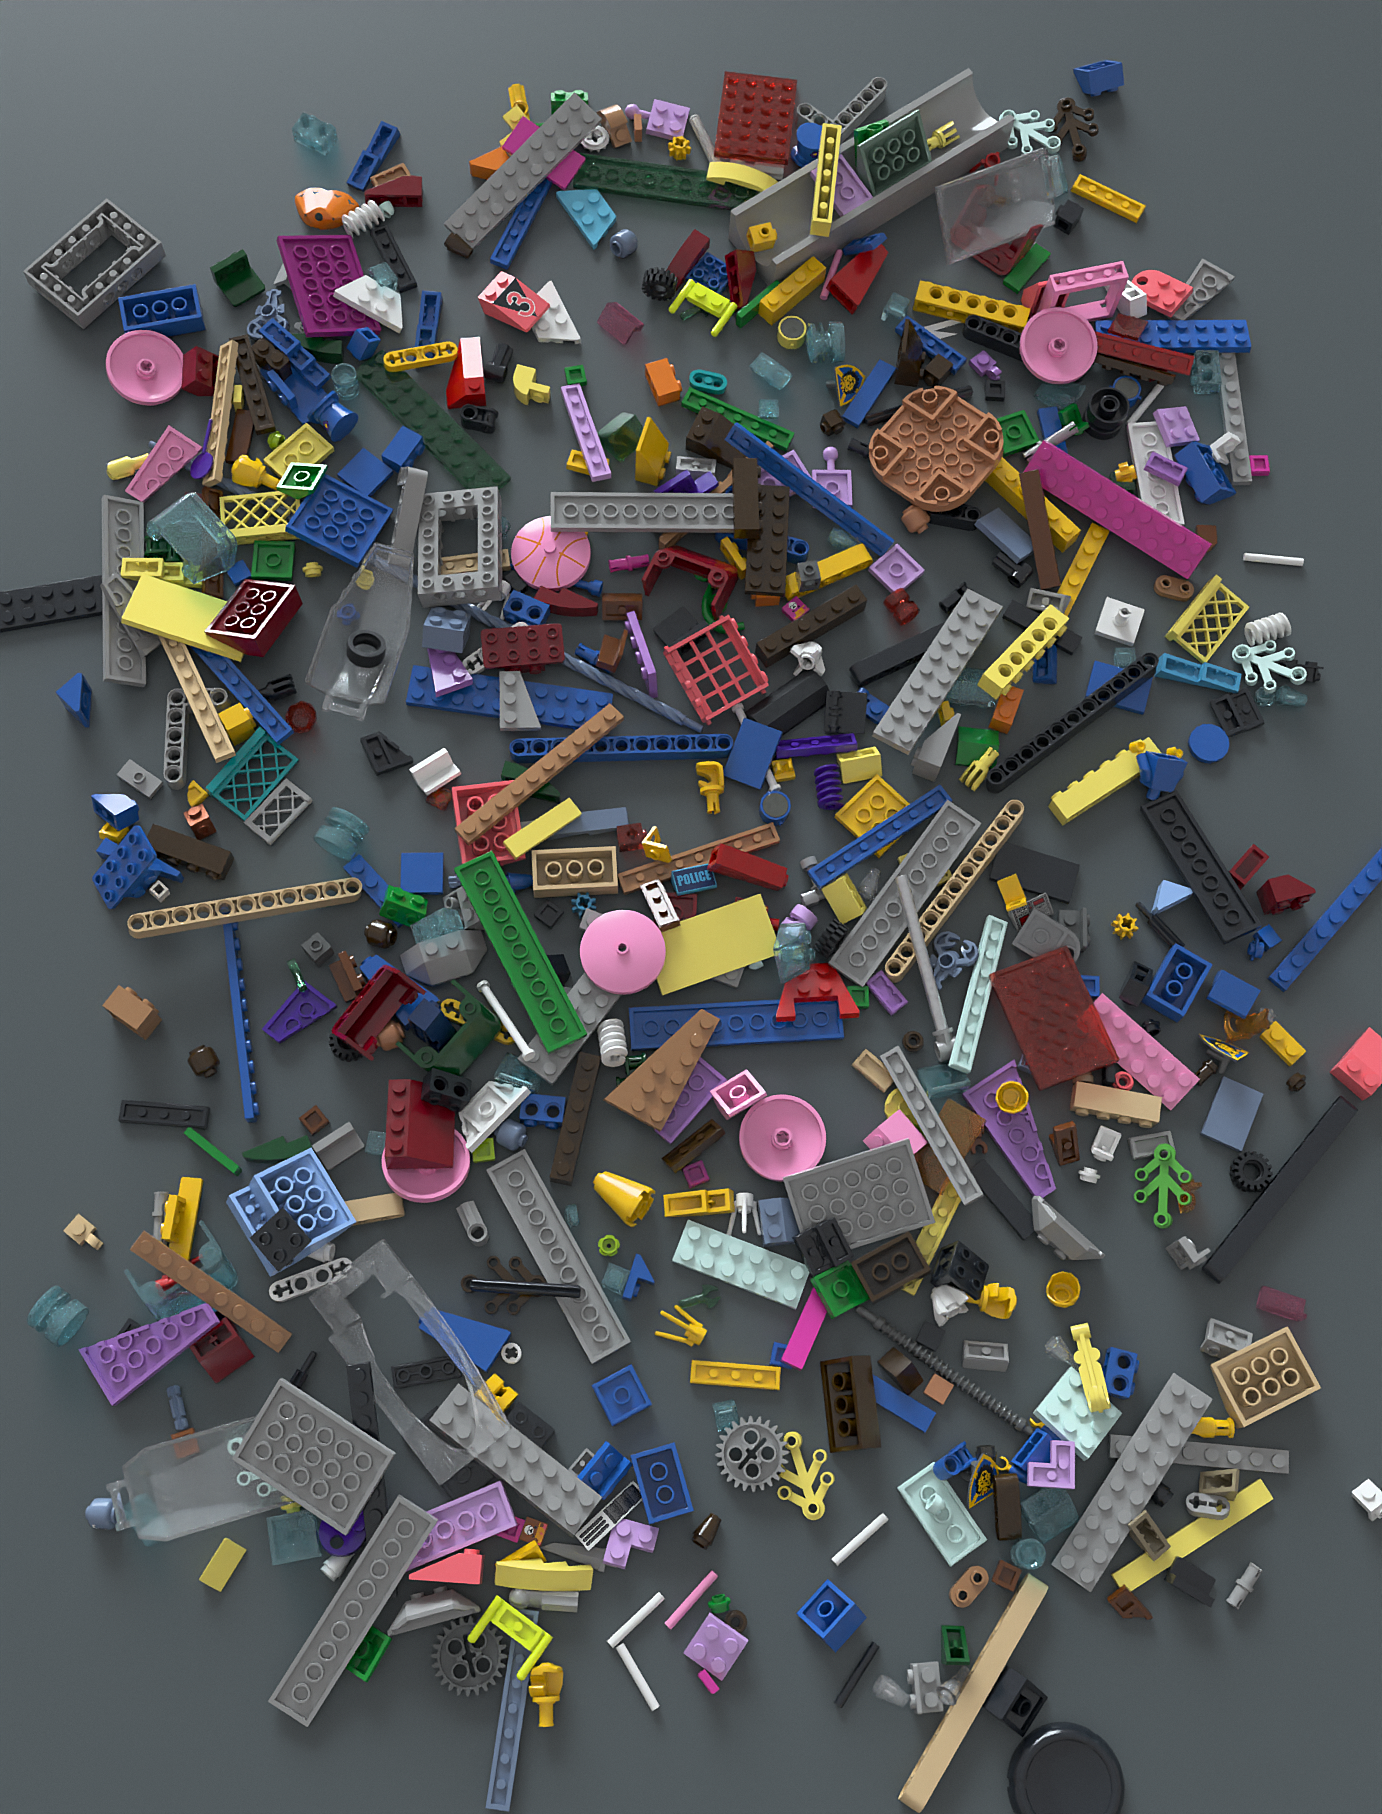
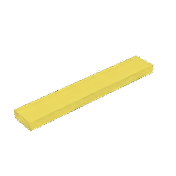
(932, 1234)

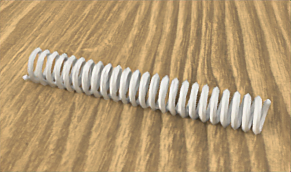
(706, 140)

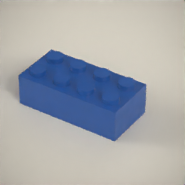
(163, 311)

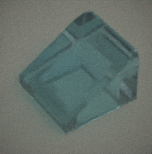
(725, 1413)

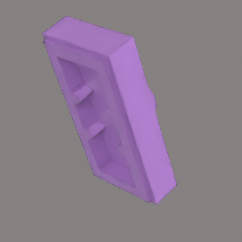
(1165, 468)
(886, 993)

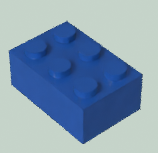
(1176, 983)
(661, 1483)

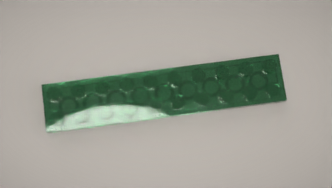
(658, 183)
(439, 431)

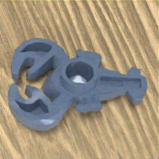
(266, 312)
(949, 961)

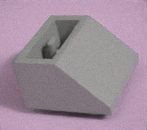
(459, 901)

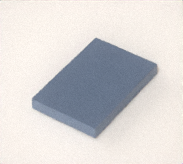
(1006, 535)
(1231, 1114)

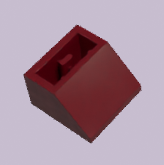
(199, 372)
(1283, 893)
(222, 1350)

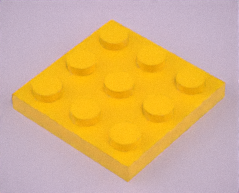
(870, 808)

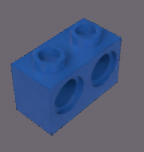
(529, 607)
(543, 1104)
(1112, 1371)

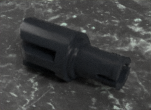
(279, 688)

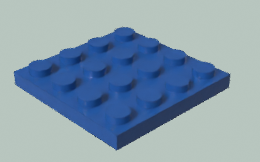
(339, 520)

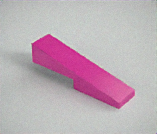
(805, 1332)

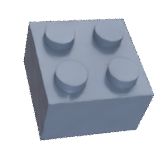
(446, 630)

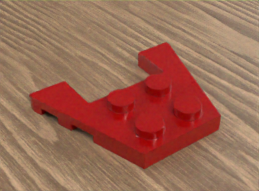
(816, 985)

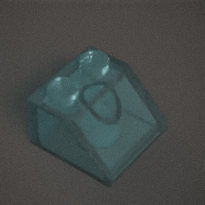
(793, 950)

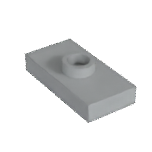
(140, 779)

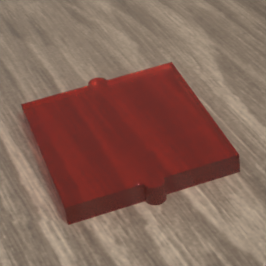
(1127, 327)

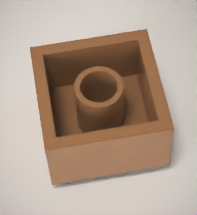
(132, 1011)

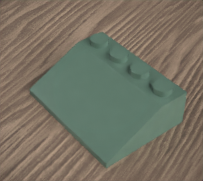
(893, 154)

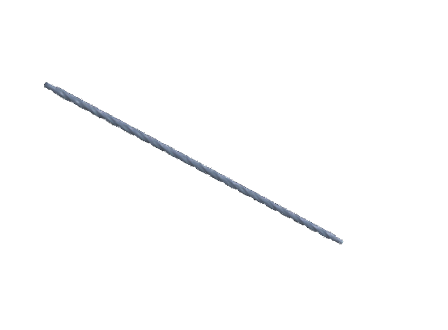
(495, 622)

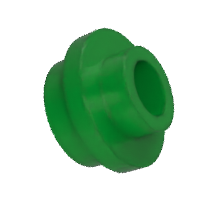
(719, 1603)

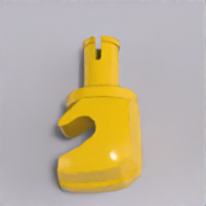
(252, 473)
(714, 774)
(996, 1301)
(545, 1690)

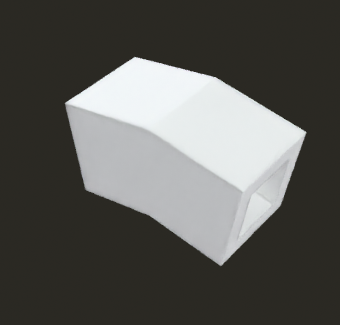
(156, 887)

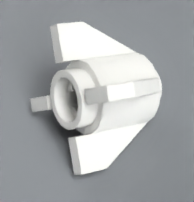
(808, 657)
(947, 1303)

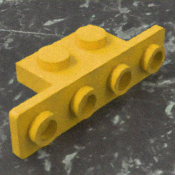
(182, 1216)

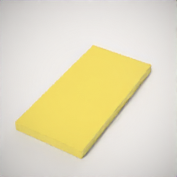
(176, 614)
(716, 944)

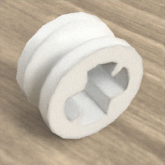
(512, 1360)

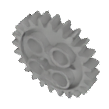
(767, 1468)

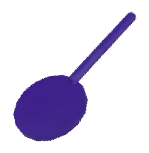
(203, 462)

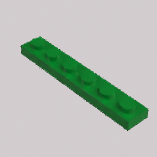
(761, 428)

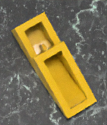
(699, 1203)

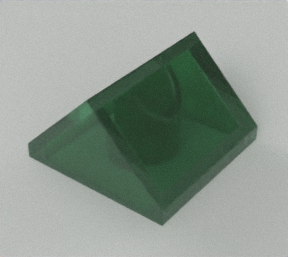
(621, 435)

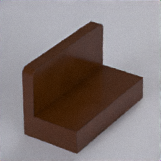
(617, 605)
(611, 652)

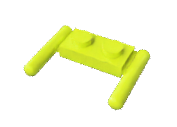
(708, 301)
(517, 1627)

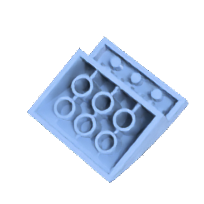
(304, 1192)

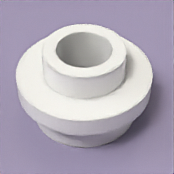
(1089, 1175)

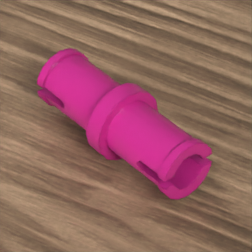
(628, 563)

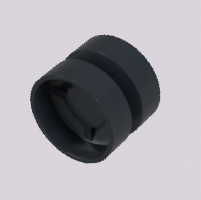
(1106, 413)

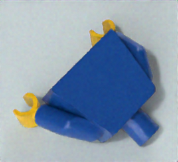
(1158, 770)
(1034, 1450)

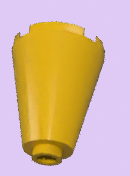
(624, 1196)

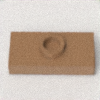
(390, 174)

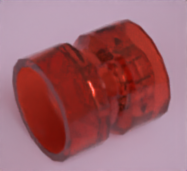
(899, 604)

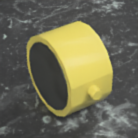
(791, 332)

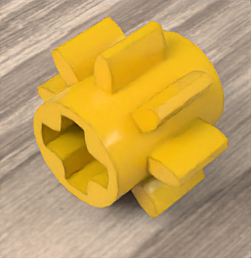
(679, 148)
(1125, 473)
(1122, 921)

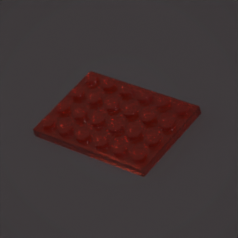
(755, 118)
(1053, 1018)

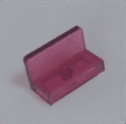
(619, 322)
(1281, 1304)

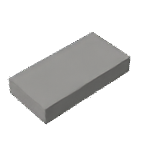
(1145, 1145)

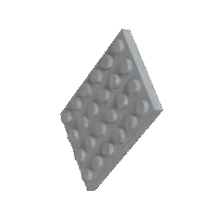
(867, 1193)
(313, 1456)

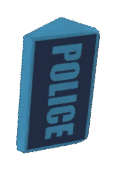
(692, 879)

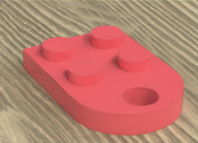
(1163, 291)

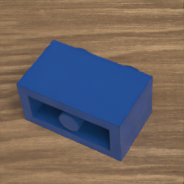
(403, 449)

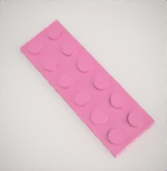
(1144, 1056)

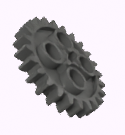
(448, 1661)

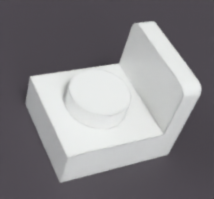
(1223, 446)

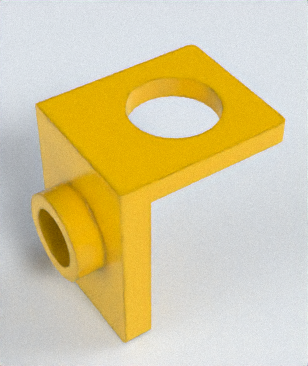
(654, 849)
(1012, 892)

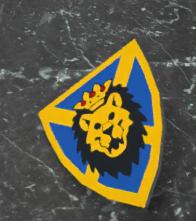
(847, 383)
(1223, 1052)
(980, 1479)

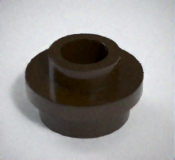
(917, 1037)
(1296, 1082)
(741, 1616)

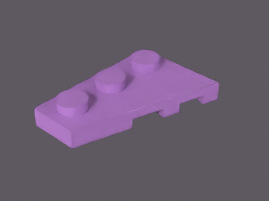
(447, 671)

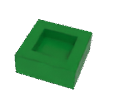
(575, 375)
(860, 996)

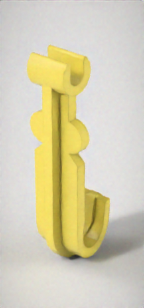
(1090, 1370)

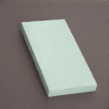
(952, 1530)

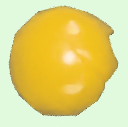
(1012, 1097)
(1063, 1289)

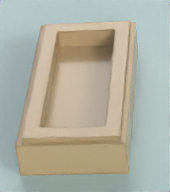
(873, 1070)

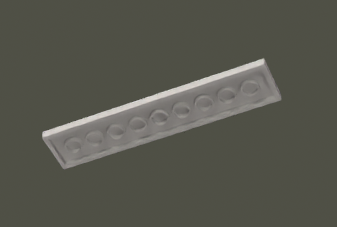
(524, 171)
(641, 512)
(120, 539)
(937, 672)
(885, 917)
(558, 1255)
(1131, 1482)
(353, 1610)

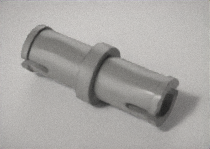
(1244, 1586)

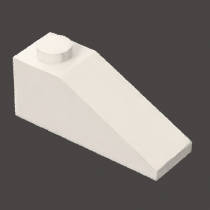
(1133, 301)

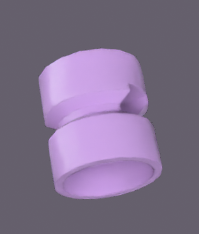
(801, 915)

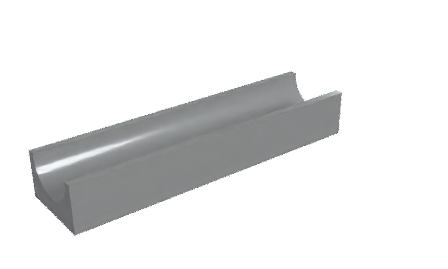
(791, 200)

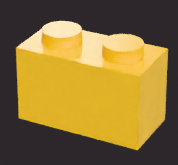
(237, 723)

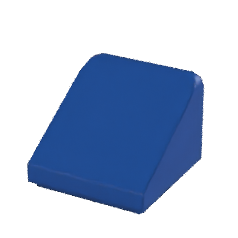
(1268, 937)

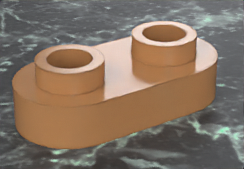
(1174, 588)
(969, 1586)

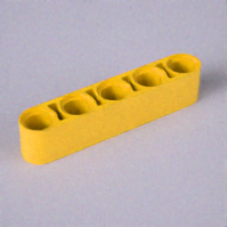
(833, 569)

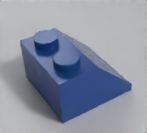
(1100, 77)
(831, 1615)

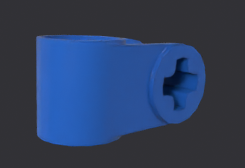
(957, 1460)

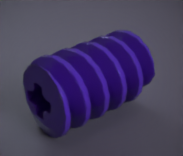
(827, 788)

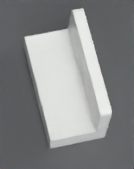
(434, 771)

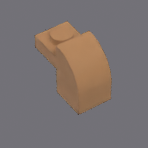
(615, 123)

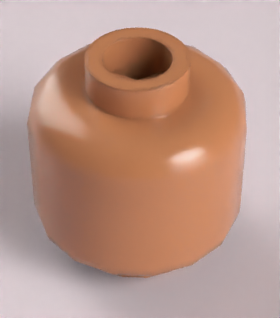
(915, 519)
(390, 1035)

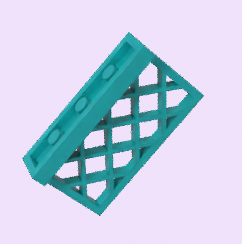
(237, 763)

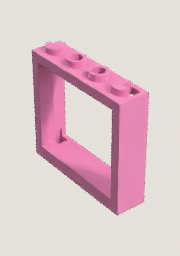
(1087, 279)

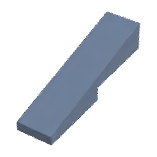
(594, 823)

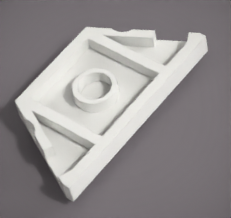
(373, 300)
(555, 323)
(488, 1110)

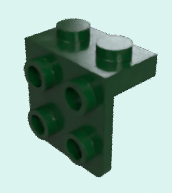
(237, 278)

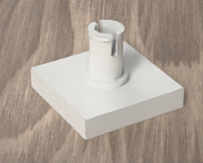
(1119, 621)

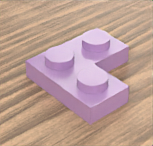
(1057, 1473)
(627, 1535)

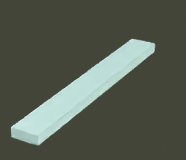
(977, 995)

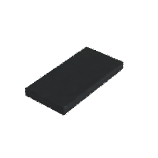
(1036, 871)
(467, 1479)

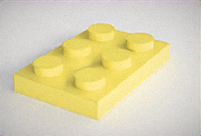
(301, 447)

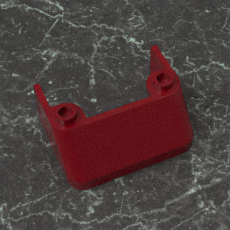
(1006, 256)
(719, 574)
(374, 1009)

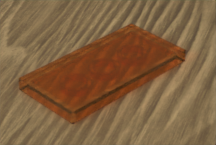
(963, 1128)

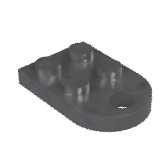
(1043, 935)

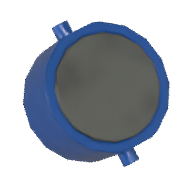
(1129, 387)
(774, 807)

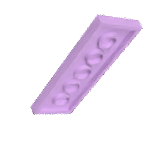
(466, 1522)

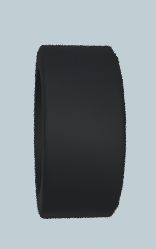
(366, 637)

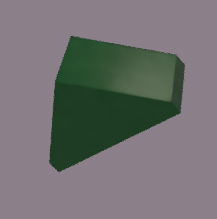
(954, 1646)

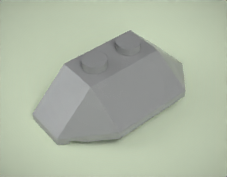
(445, 957)
(1060, 1234)
(432, 1609)

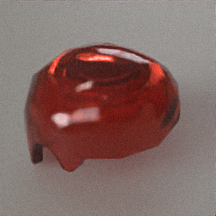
(301, 717)

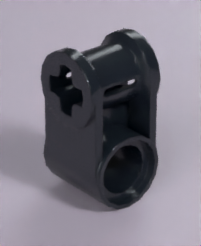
(479, 419)

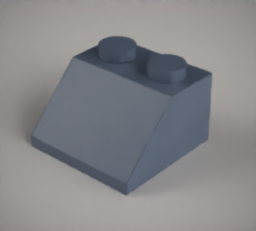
(777, 1222)

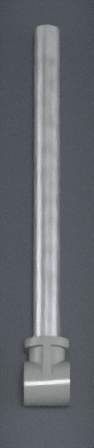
(944, 1038)

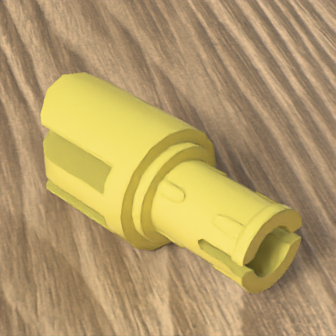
(939, 139)
(124, 466)
(979, 769)

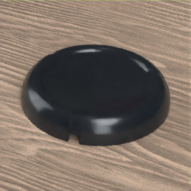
(1065, 1772)

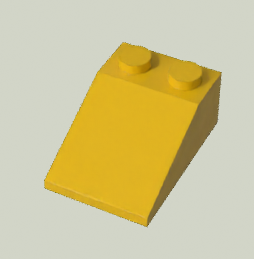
(651, 454)

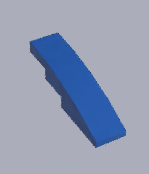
(299, 358)

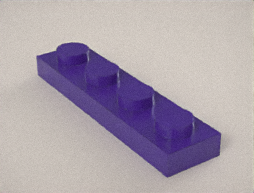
(816, 745)

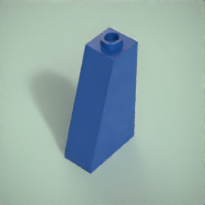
(370, 967)
(479, 1339)

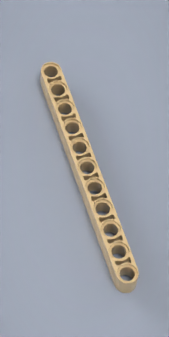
(958, 881)
(237, 914)
(973, 1693)

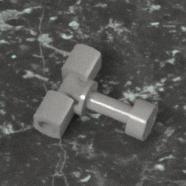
(811, 898)

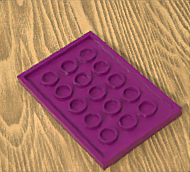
(315, 270)

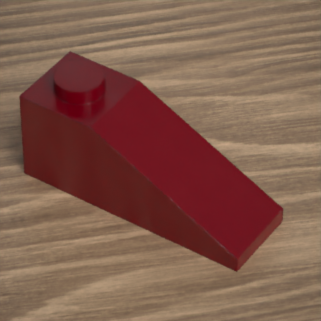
(401, 192)
(740, 275)

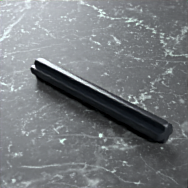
(525, 1288)

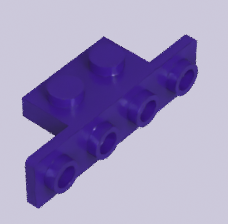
(685, 484)

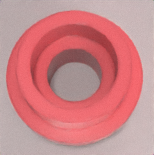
(1126, 1077)

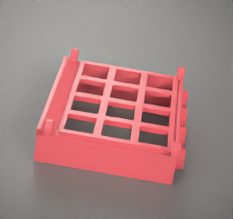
(689, 684)

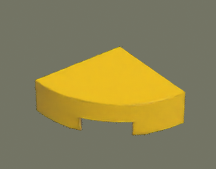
(196, 794)

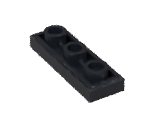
(411, 1373)

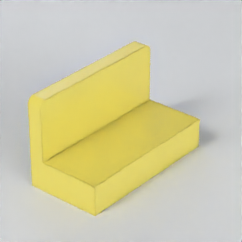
(859, 764)
(844, 899)

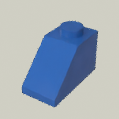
(116, 809)

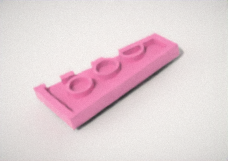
(163, 462)

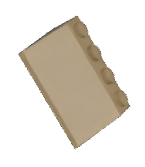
(1263, 1378)

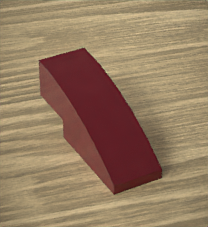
(688, 256)
(567, 603)
(1248, 865)

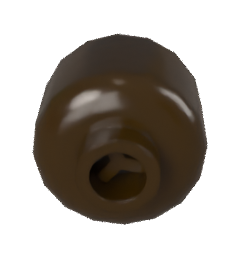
(381, 934)
(203, 1061)

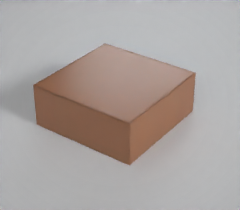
(637, 128)
(938, 1389)

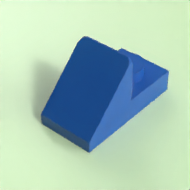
(638, 1272)

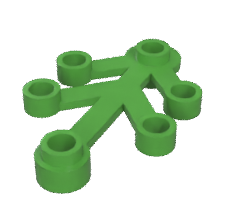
(1162, 1182)

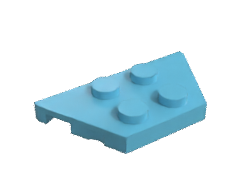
(588, 213)

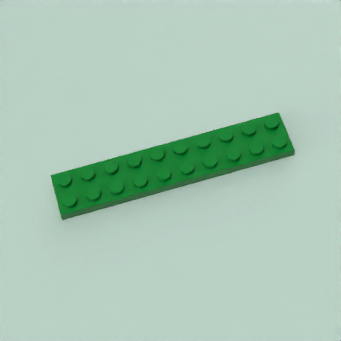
(520, 952)

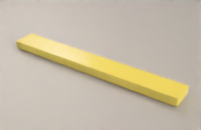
(1193, 1536)

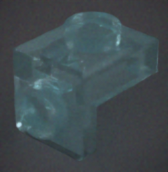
(768, 409)

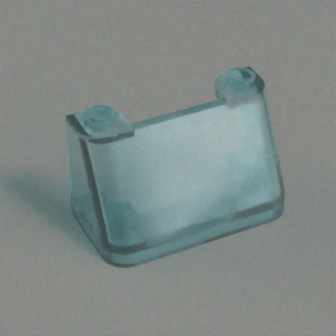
(196, 536)

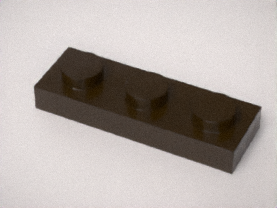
(693, 1146)

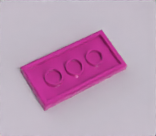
(563, 173)

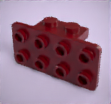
(523, 647)

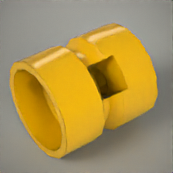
(506, 1395)

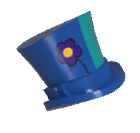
(807, 144)
(333, 417)

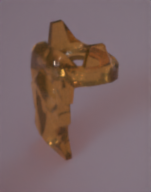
(1245, 1027)

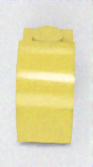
(527, 388)

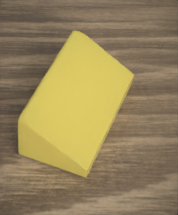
(222, 1564)

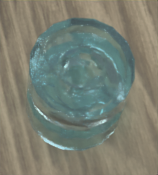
(345, 381)
(1028, 1554)

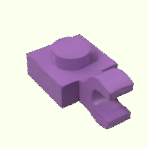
(984, 364)

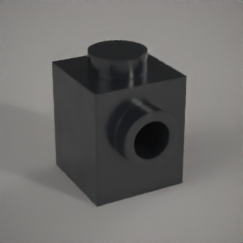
(1068, 216)

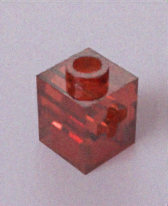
(624, 840)

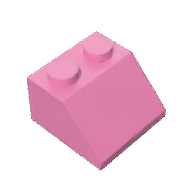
(737, 1094)
(895, 1129)

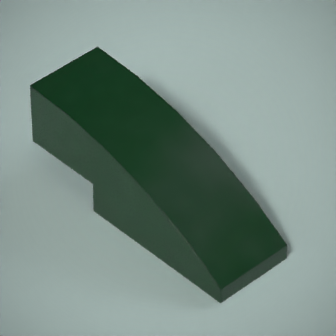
(323, 350)
(547, 792)
(277, 1150)

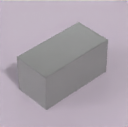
(581, 1462)

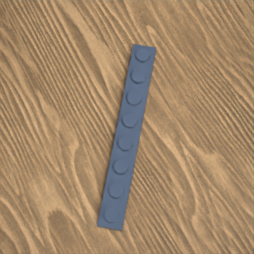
(509, 1726)

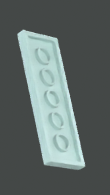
(741, 1264)

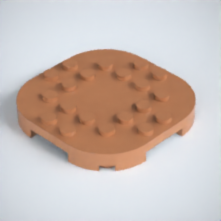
(936, 449)

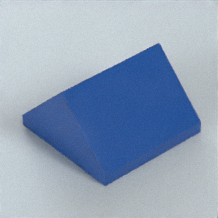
(77, 698)
(1232, 993)

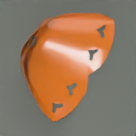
(326, 204)

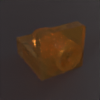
(1187, 1188)

